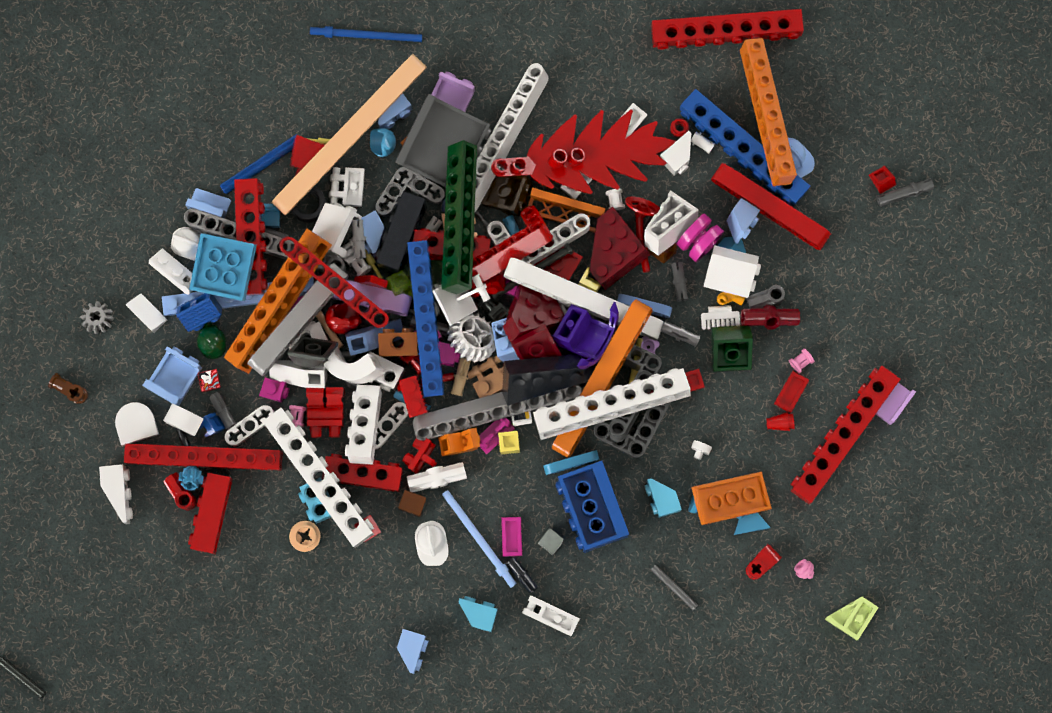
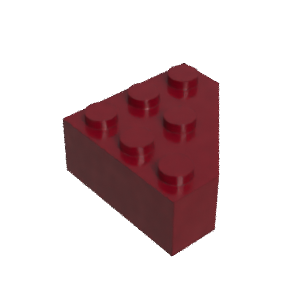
(614, 249)
(531, 311)

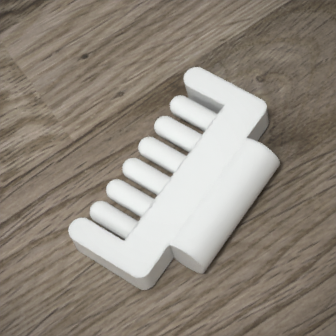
(717, 313)

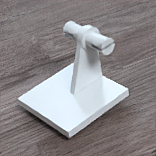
(460, 305)

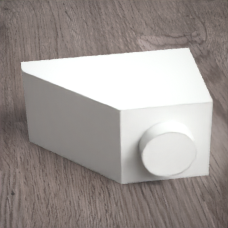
(678, 155)

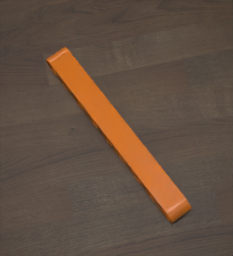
(607, 368)

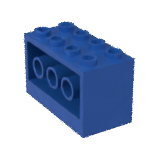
(605, 510)

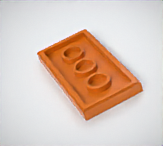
(731, 498)

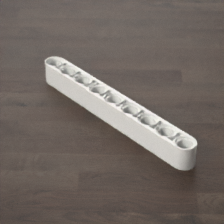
(510, 131)
(574, 294)

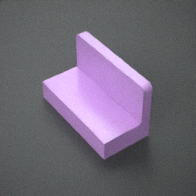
(895, 404)

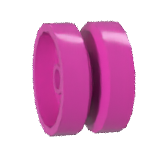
(700, 238)

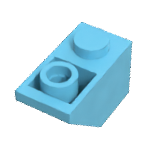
(664, 498)
(479, 615)

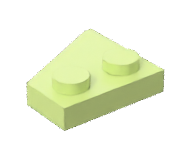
(853, 617)

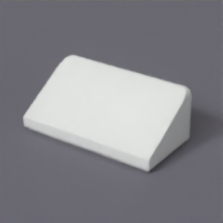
(146, 312)

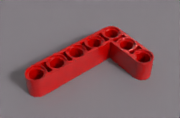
(516, 246)

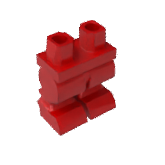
(323, 417)

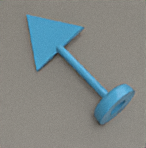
(745, 523)

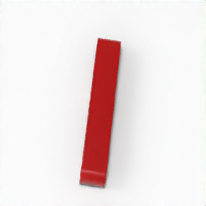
(771, 206)
(338, 290)

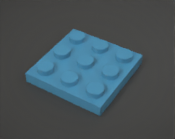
(222, 267)

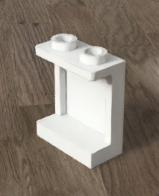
(334, 224)

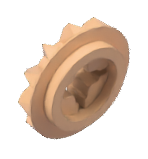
(302, 527)

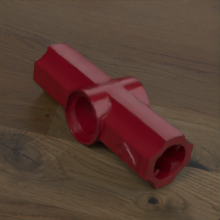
(770, 317)

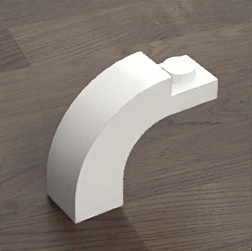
(359, 372)

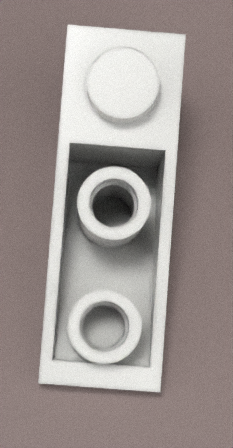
(297, 375)
(114, 484)

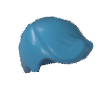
(382, 142)

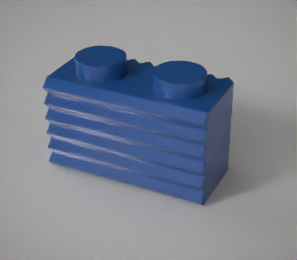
(199, 312)

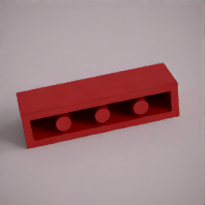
(211, 513)

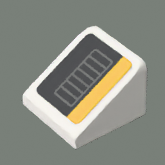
(522, 418)

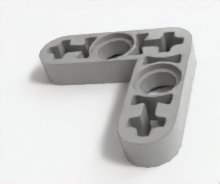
(408, 184)

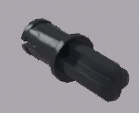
(522, 575)

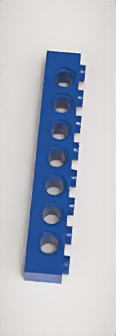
(697, 101)
(425, 318)

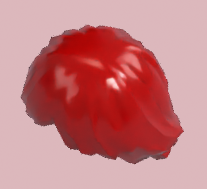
(342, 318)

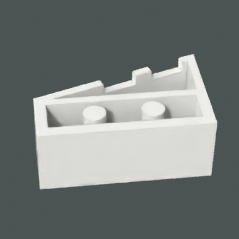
(669, 223)

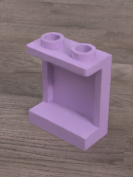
(454, 91)

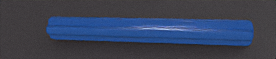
(259, 165)

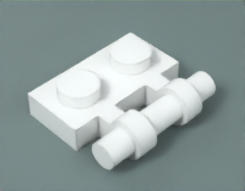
(353, 186)

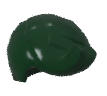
(211, 341)

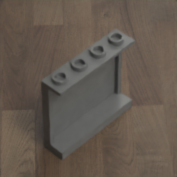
(431, 134)

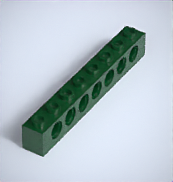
(459, 217)

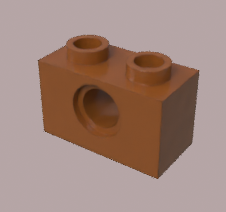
(386, 345)

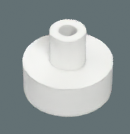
(700, 448)

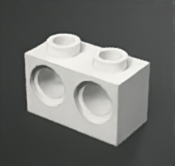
(388, 367)

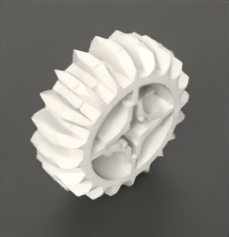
(469, 341)

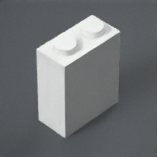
(732, 271)

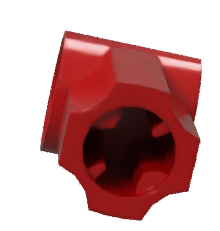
(179, 492)

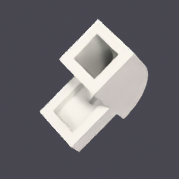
(183, 419)

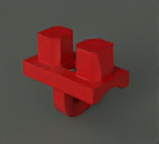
(424, 449)

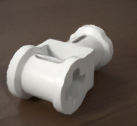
(349, 258)

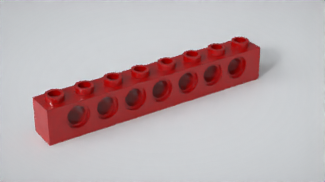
(679, 26)
(887, 381)
(203, 457)

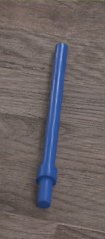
(329, 32)

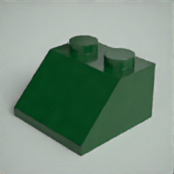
(732, 348)

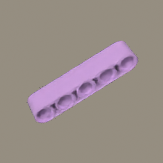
(381, 297)

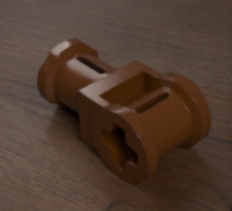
(68, 389)

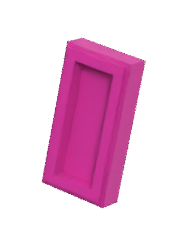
(511, 536)

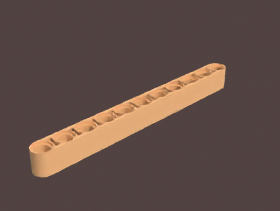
(348, 134)

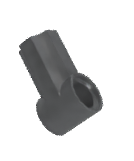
(764, 298)

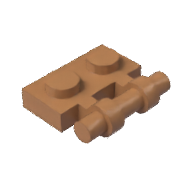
(491, 383)

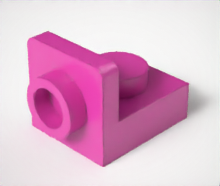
(274, 390)

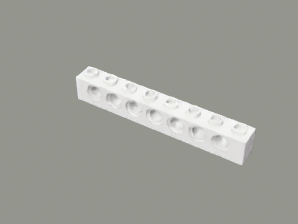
(604, 412)
(274, 424)

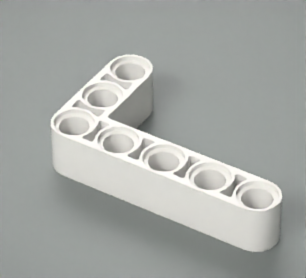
(559, 241)

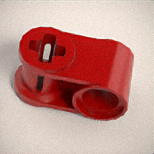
(764, 560)

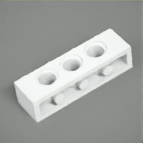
(364, 452)

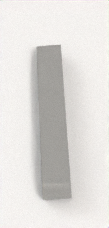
(294, 324)

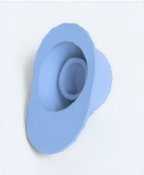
(802, 158)

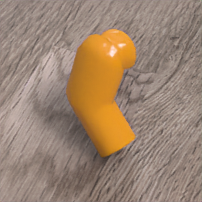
(724, 298)

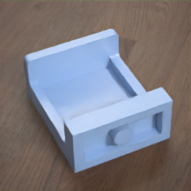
(173, 376)

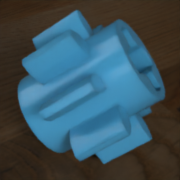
(191, 478)

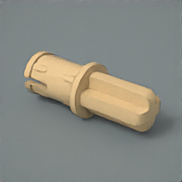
(460, 377)

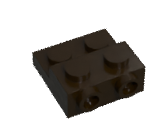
(508, 194)

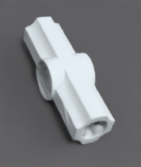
(436, 477)

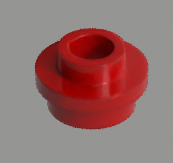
(681, 122)

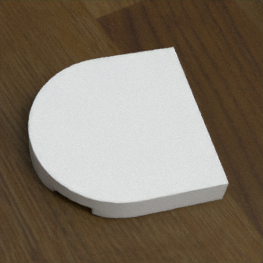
(135, 423)

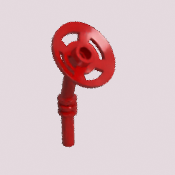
(643, 209)

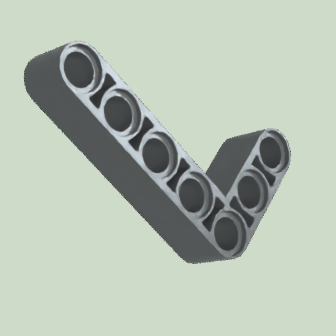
(644, 372)
(637, 438)

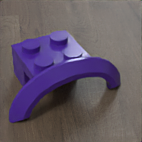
(586, 335)

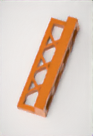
(566, 203)

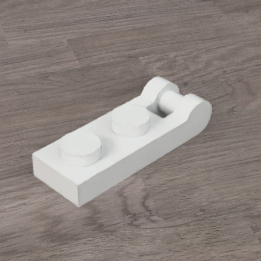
(172, 270)
(551, 616)

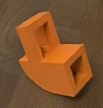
(459, 442)

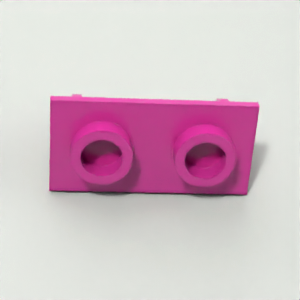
(489, 438)

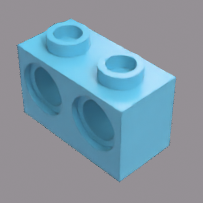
(313, 503)

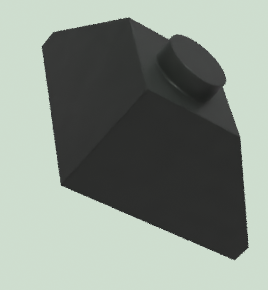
(311, 351)

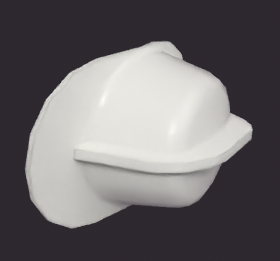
(185, 242)
(431, 543)

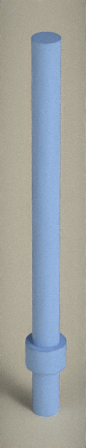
(501, 569)

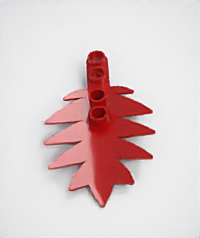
(589, 155)

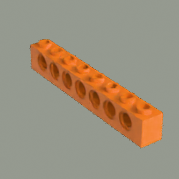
(768, 112)
(275, 303)

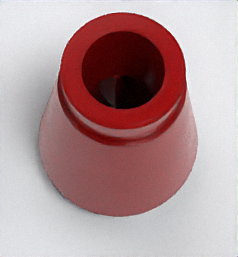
(781, 422)

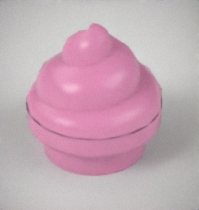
(804, 569)

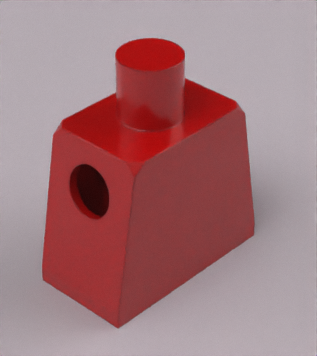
(303, 152)

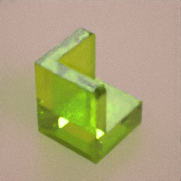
(399, 284)

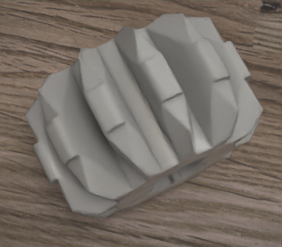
(98, 310)

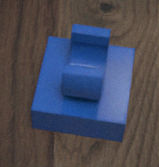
(212, 424)

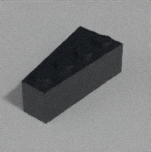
(539, 376)

